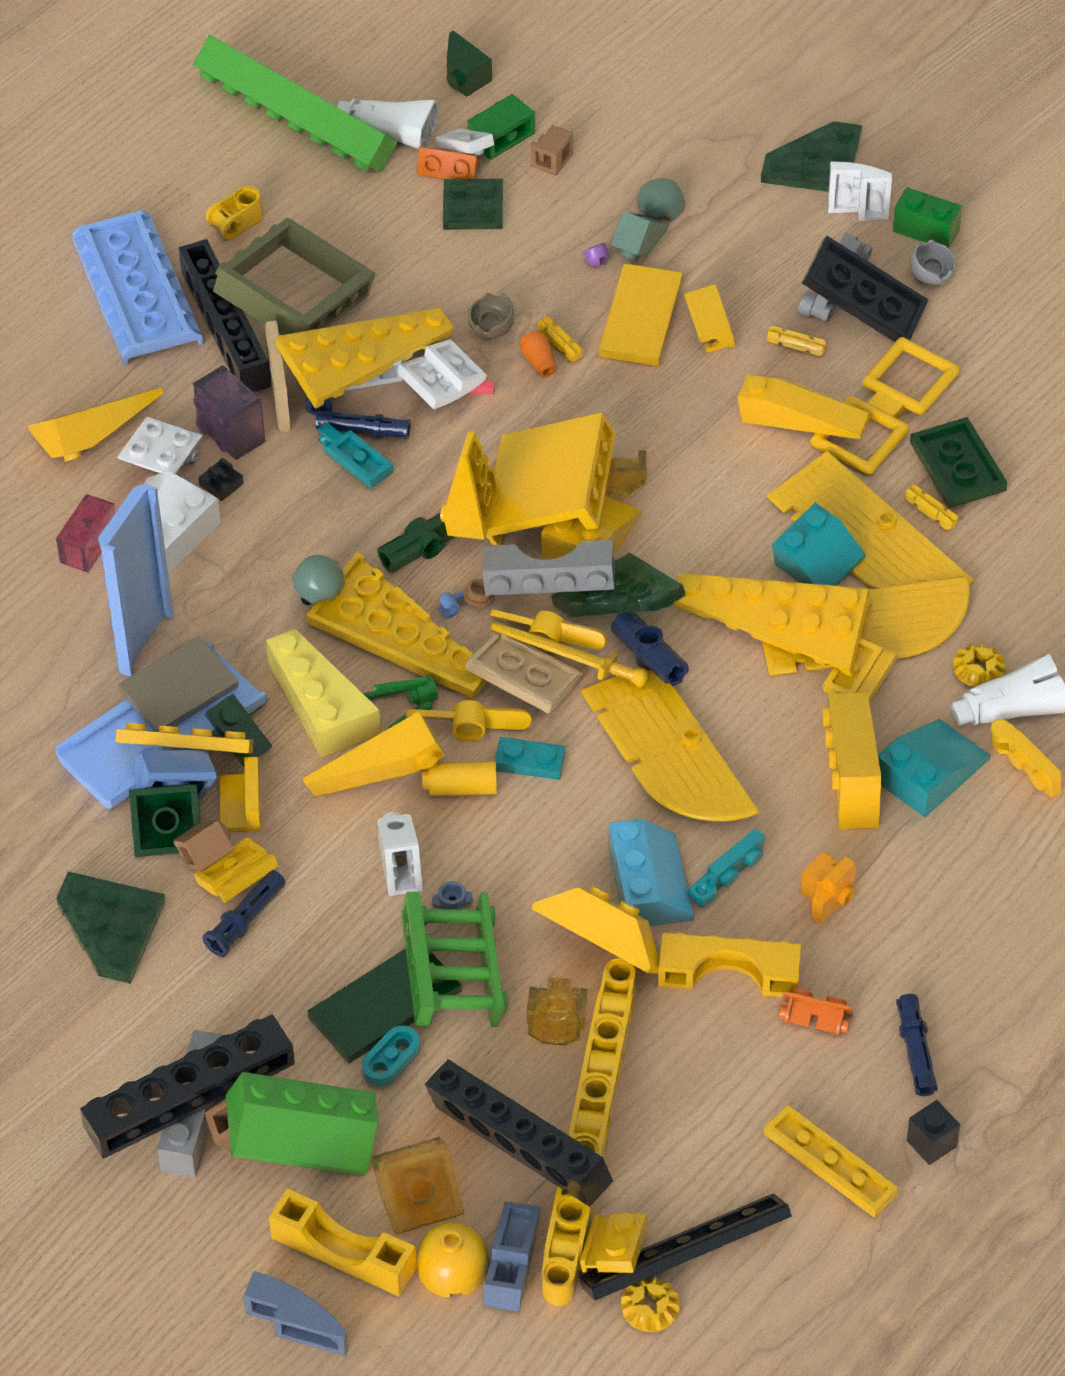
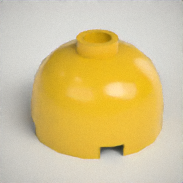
(452, 1259)

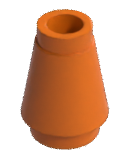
(538, 352)

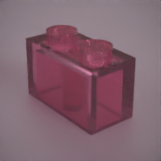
(79, 537)

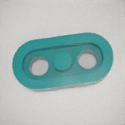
(390, 1059)

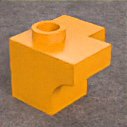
(828, 885)

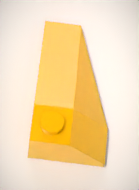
(84, 429)

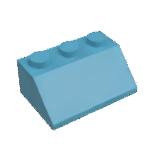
(649, 871)

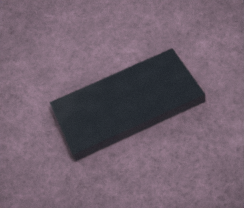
(864, 290)

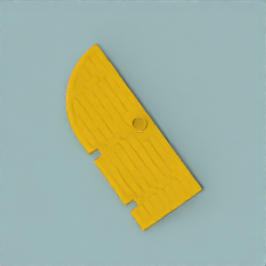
(892, 546)
(899, 619)
(674, 753)

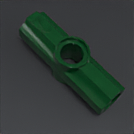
(419, 539)

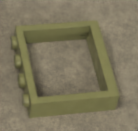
(266, 307)

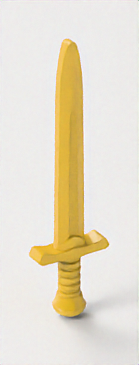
(604, 664)

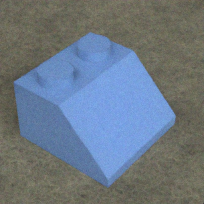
(174, 767)

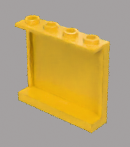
(552, 475)

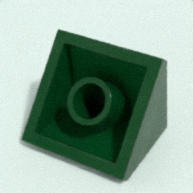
(162, 816)

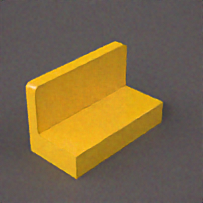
(241, 798)

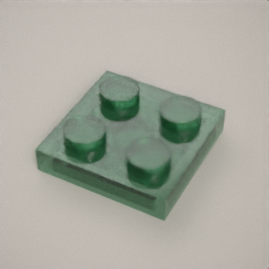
(472, 204)

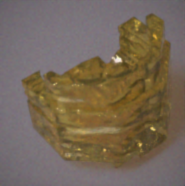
(626, 475)
(556, 1012)

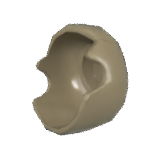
(491, 315)

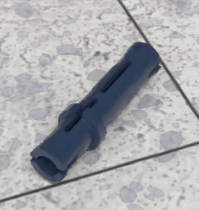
(370, 425)
(914, 1033)

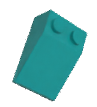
(929, 765)

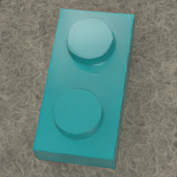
(530, 758)

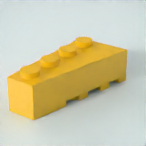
(853, 760)

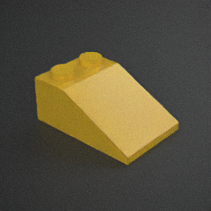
(615, 524)

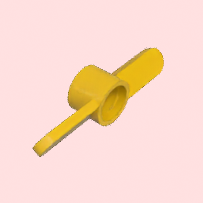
(553, 627)
(471, 718)

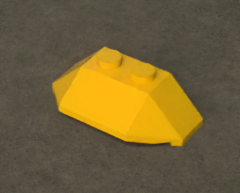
(604, 923)

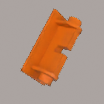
(446, 164)
(829, 1012)

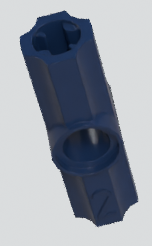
(650, 648)

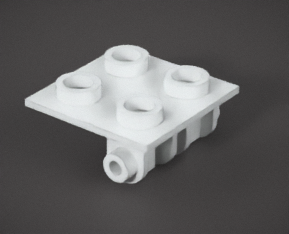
(161, 446)

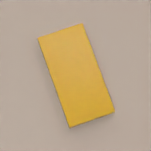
(640, 314)

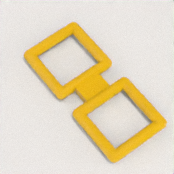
(889, 404)

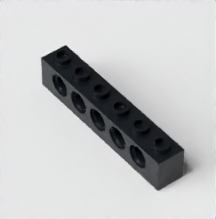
(225, 321)
(180, 1101)
(519, 1132)

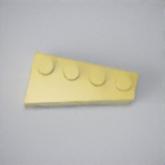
(321, 696)

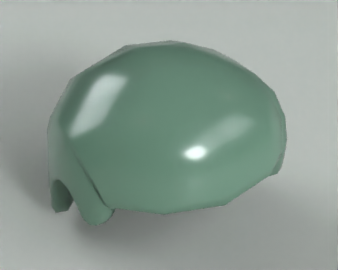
(661, 198)
(318, 578)

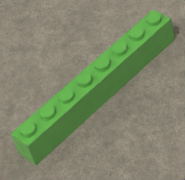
(294, 103)

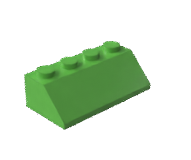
(301, 1123)

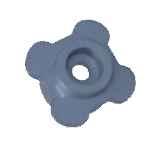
(455, 891)

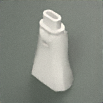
(403, 121)
(1022, 693)

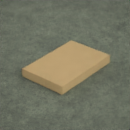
(277, 377)
(524, 671)

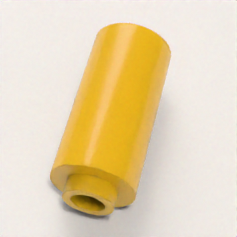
(460, 778)

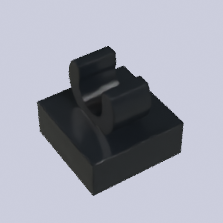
(221, 479)

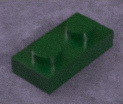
(232, 716)

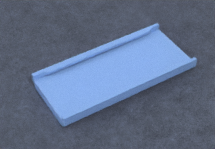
(135, 285)
(135, 573)
(108, 766)

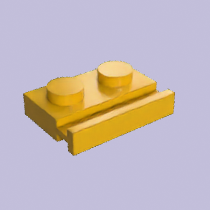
(868, 673)
(236, 870)
(614, 1242)

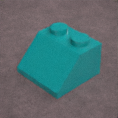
(817, 549)

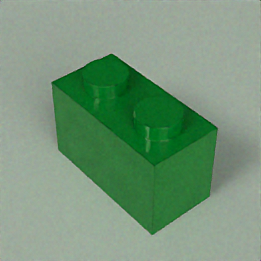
(507, 121)
(926, 217)

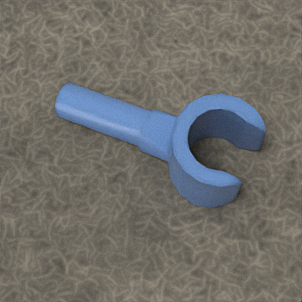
(449, 603)

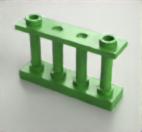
(424, 973)

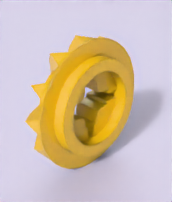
(972, 673)
(642, 1316)

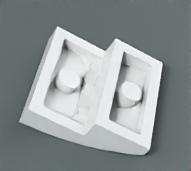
(859, 190)
(442, 374)

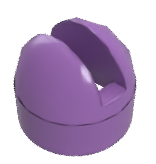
(597, 254)

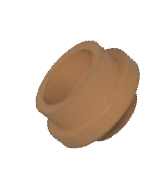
(475, 594)

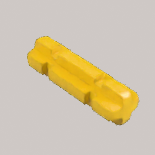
(560, 339)
(796, 340)
(931, 507)

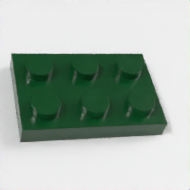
(958, 462)

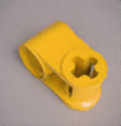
(237, 212)

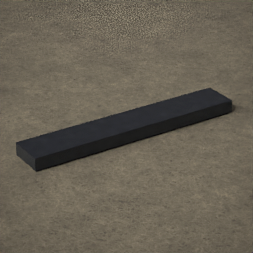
(690, 1245)

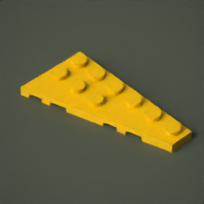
(356, 352)
(393, 627)

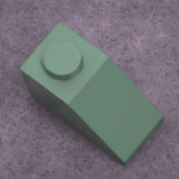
(638, 234)

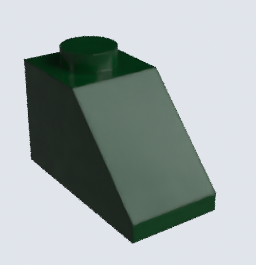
(466, 65)

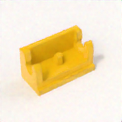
(709, 318)

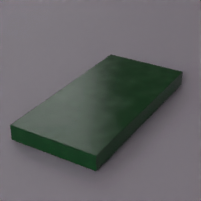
(371, 1006)

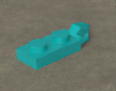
(355, 455)
(728, 867)

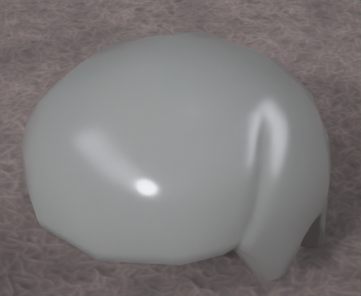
(932, 263)

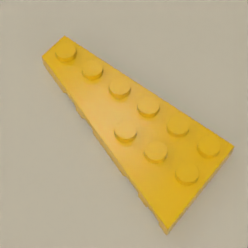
(789, 615)

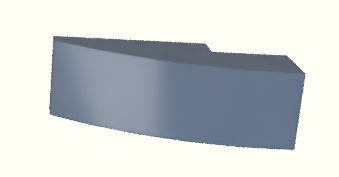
(511, 1256)
(294, 1314)

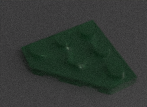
(807, 159)
(637, 589)
(110, 922)

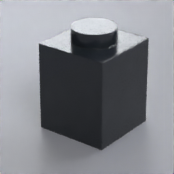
(933, 1132)

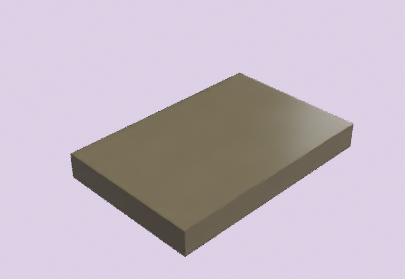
(178, 684)

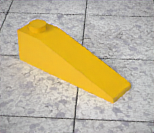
(798, 407)
(471, 493)
(389, 755)

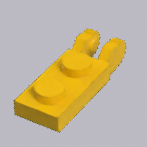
(1026, 755)

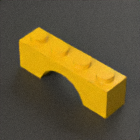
(690, 957)
(308, 1229)

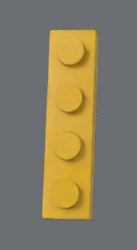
(170, 737)
(831, 1161)

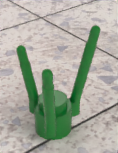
(418, 691)

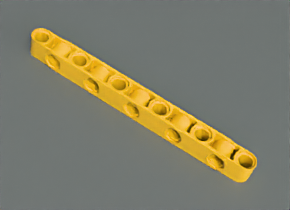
(590, 1124)

